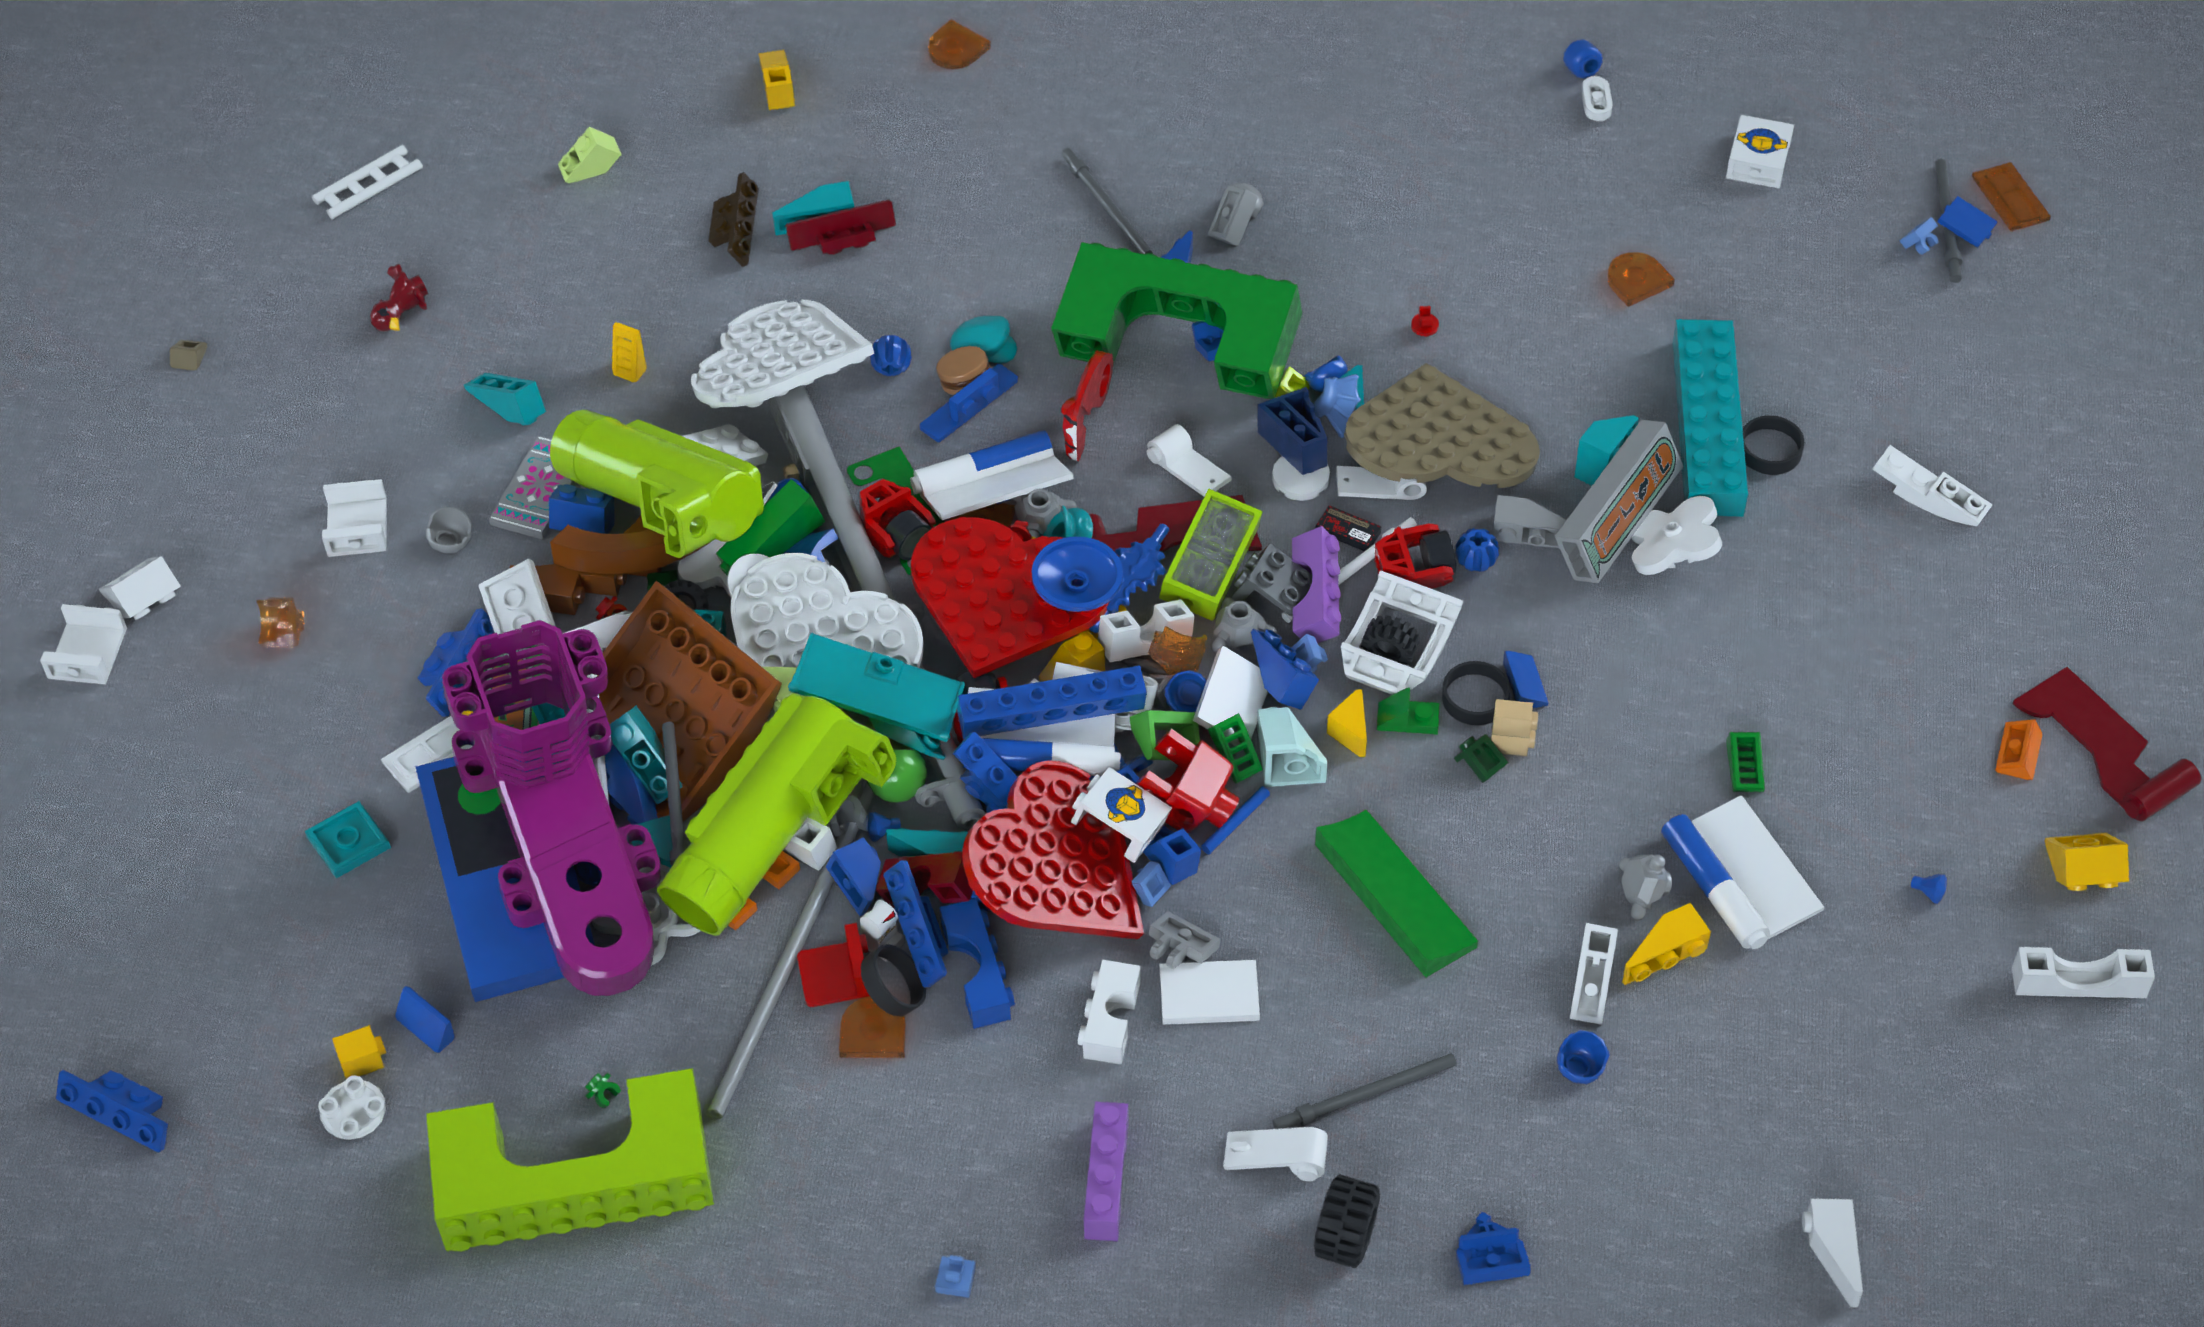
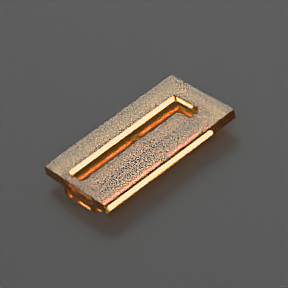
(2011, 196)

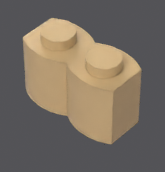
(1514, 727)

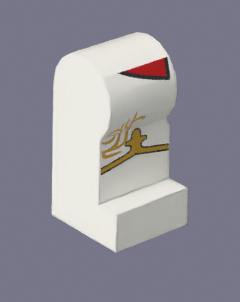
(881, 927)

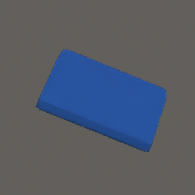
(1524, 678)
(424, 1020)

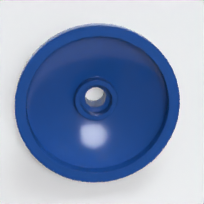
(1077, 563)

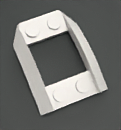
(1409, 599)

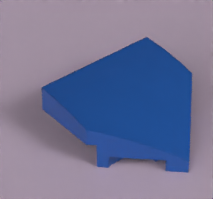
(1491, 1253)

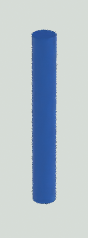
(1235, 820)

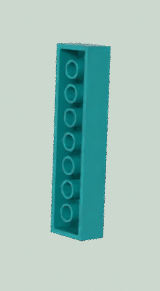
(1710, 414)

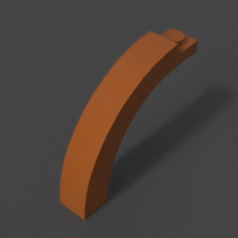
(610, 552)

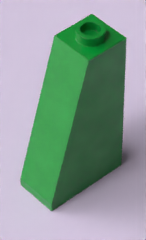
(784, 522)

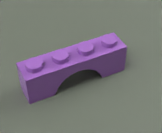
(1319, 610)
(1106, 1171)

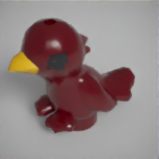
(404, 296)

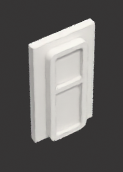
(426, 748)

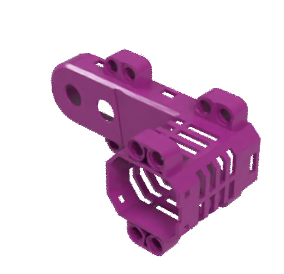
(563, 813)

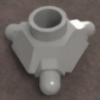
(1039, 509)
(1235, 625)
(1644, 882)

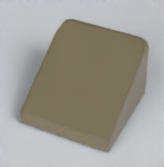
(187, 354)

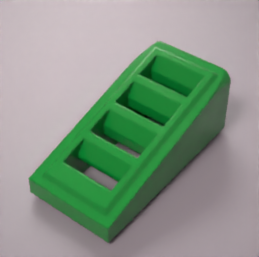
(1240, 733)
(1749, 740)

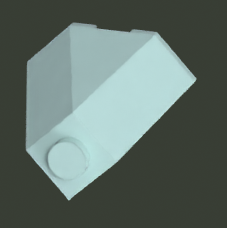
(1287, 750)

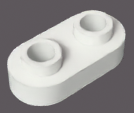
(1597, 98)

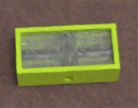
(1211, 554)

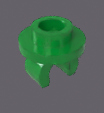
(597, 1086)

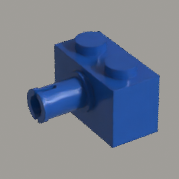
(581, 509)

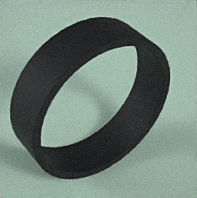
(1779, 424)
(1473, 668)
(876, 987)

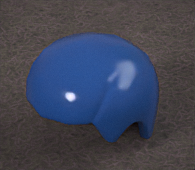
(1334, 368)
(1185, 691)
(1582, 1057)

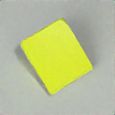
(1291, 381)

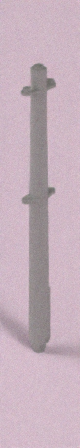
(823, 477)

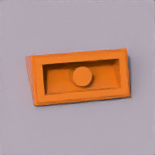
(2019, 749)

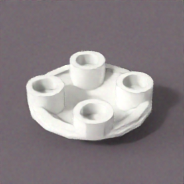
(352, 1108)

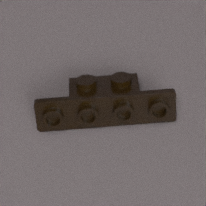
(734, 219)

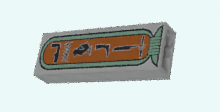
(1619, 501)

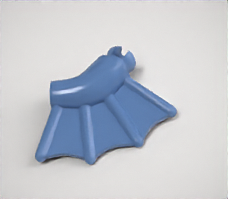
(1338, 401)

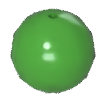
(906, 778)

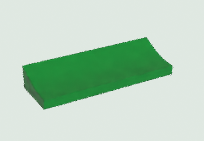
(1395, 892)

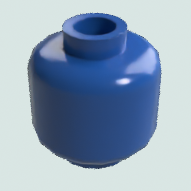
(1582, 58)

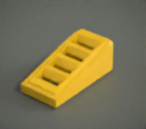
(627, 356)

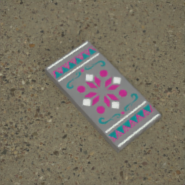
(526, 499)

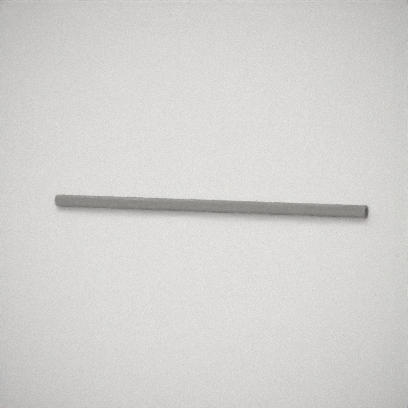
(780, 975)

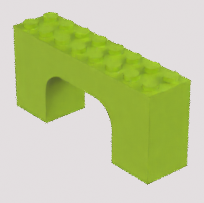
(492, 1201)

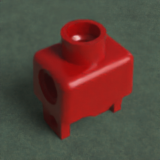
(1195, 787)

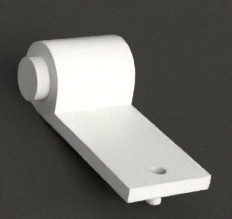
(1175, 454)
(1362, 483)
(1298, 1148)

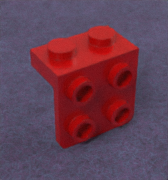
(834, 971)

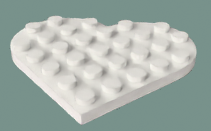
(776, 351)
(799, 596)

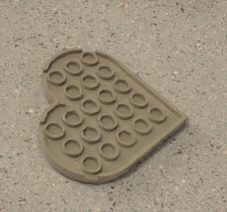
(1437, 429)

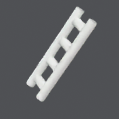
(360, 194)

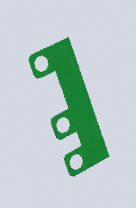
(895, 468)

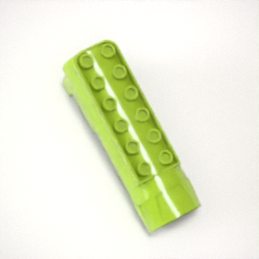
(676, 482)
(791, 772)

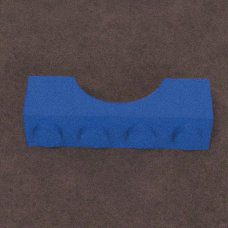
(1172, 850)
(966, 932)

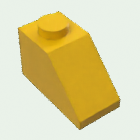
(1080, 651)

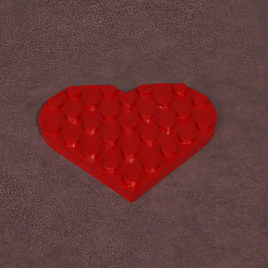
(983, 593)
(1046, 870)

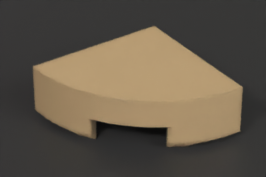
(791, 472)

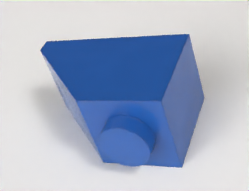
(856, 873)

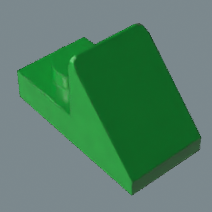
(1408, 716)

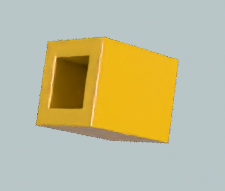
(359, 1052)

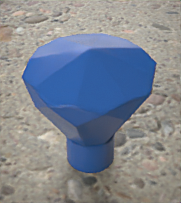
(879, 824)
(1932, 886)

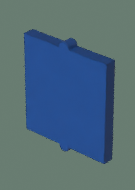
(1967, 221)

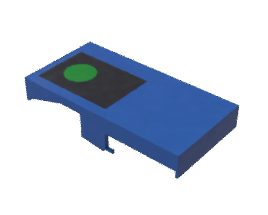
(471, 848)

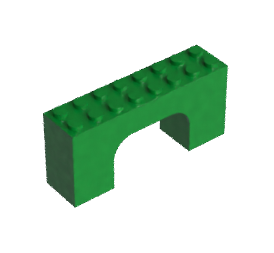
(1118, 286)

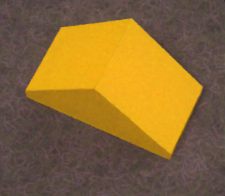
(1348, 724)

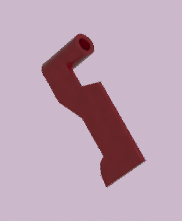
(1175, 515)
(2112, 744)

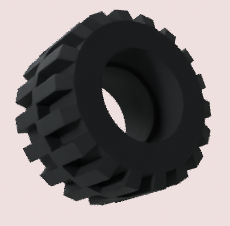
(1346, 1221)

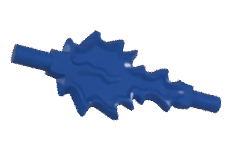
(1140, 568)

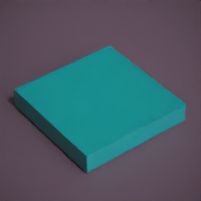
(347, 839)

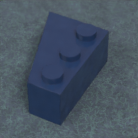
(1294, 430)

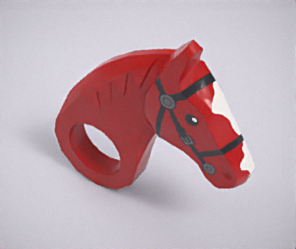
(1089, 394)

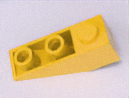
(777, 79)
(1672, 939)

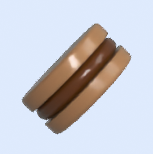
(961, 368)

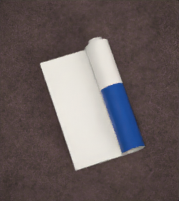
(990, 475)
(1080, 742)
(1742, 872)

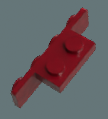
(842, 228)

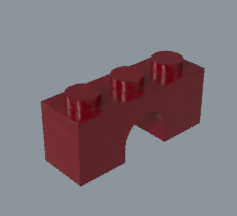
(940, 872)

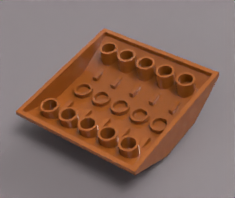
(688, 676)

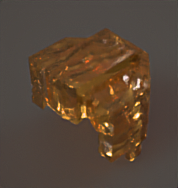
(280, 622)
(1177, 651)

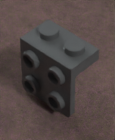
(1275, 578)

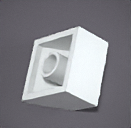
(141, 588)

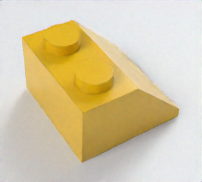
(2088, 860)

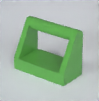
(1145, 723)

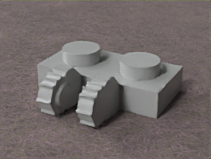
(1183, 938)

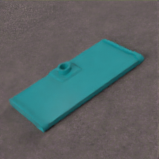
(877, 687)

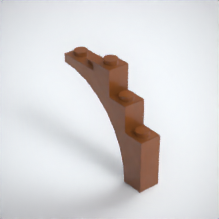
(567, 587)

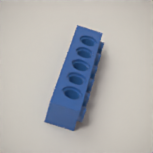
(1052, 701)

